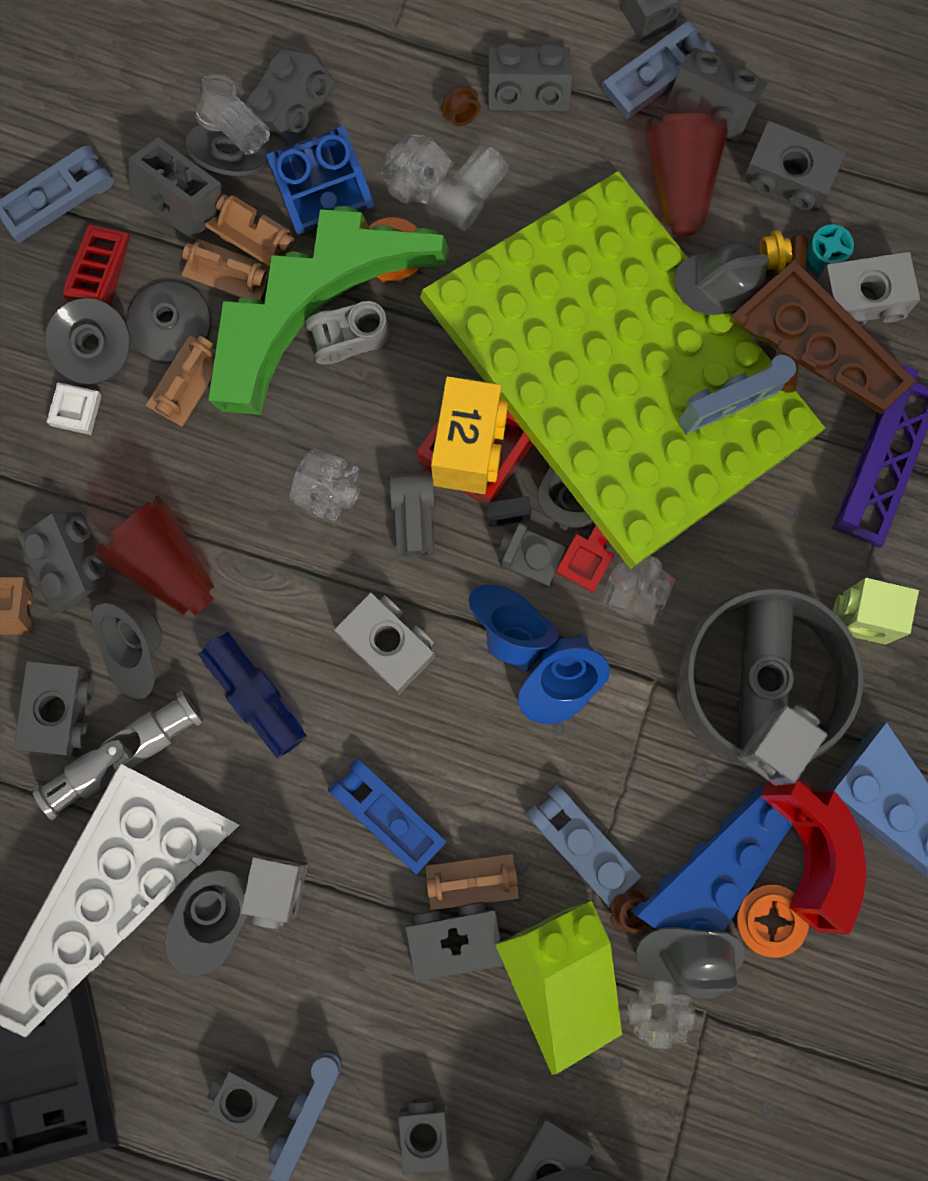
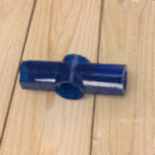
(252, 695)

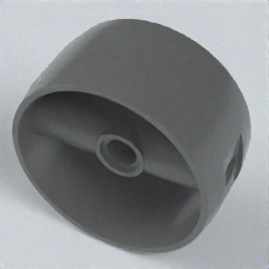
(768, 647)

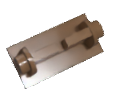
(236, 226)
(225, 270)
(184, 381)
(472, 882)

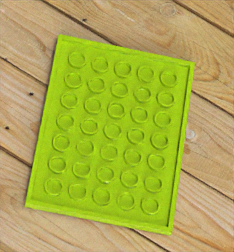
(601, 364)

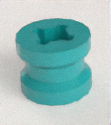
(834, 241)

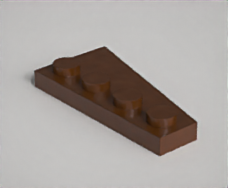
(820, 335)

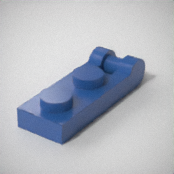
(388, 817)

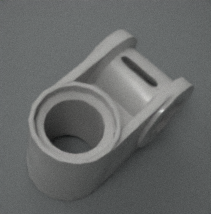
(345, 333)

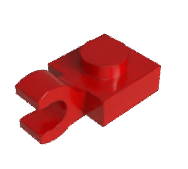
(586, 560)

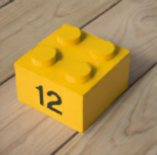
(466, 435)

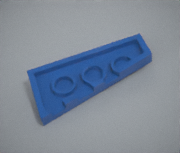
(720, 872)

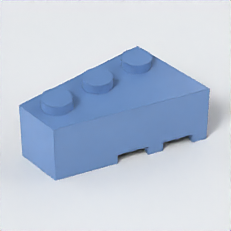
(887, 795)

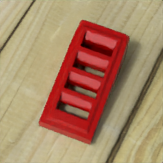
(108, 282)

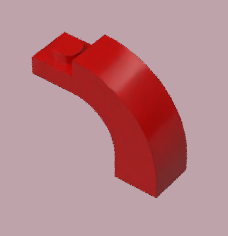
(833, 855)

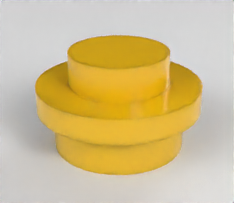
(777, 249)

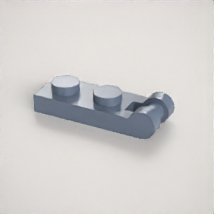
(652, 71)
(53, 193)
(736, 394)
(584, 846)
(305, 1113)

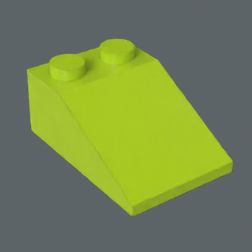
(565, 984)

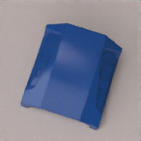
(319, 176)

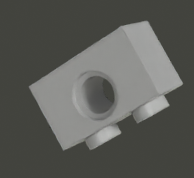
(888, 276)
(364, 626)
(783, 745)
(273, 891)

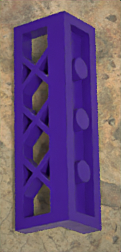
(872, 461)

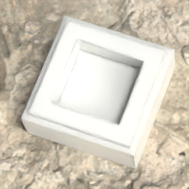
(74, 408)

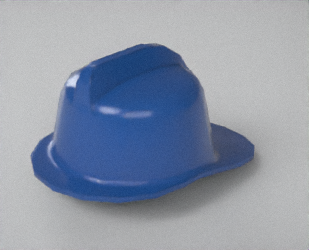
(513, 626)
(563, 681)

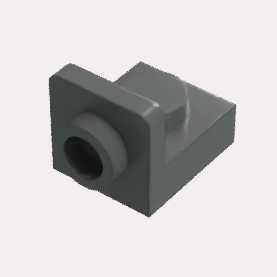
(530, 555)

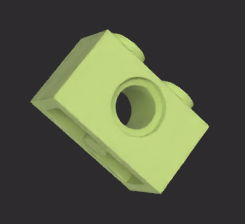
(877, 610)

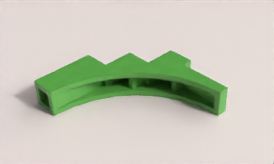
(298, 286)

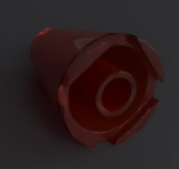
(685, 167)
(159, 558)

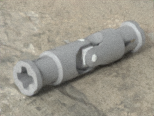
(96, 768)

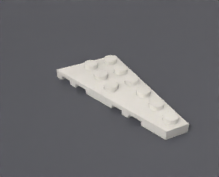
(119, 871)

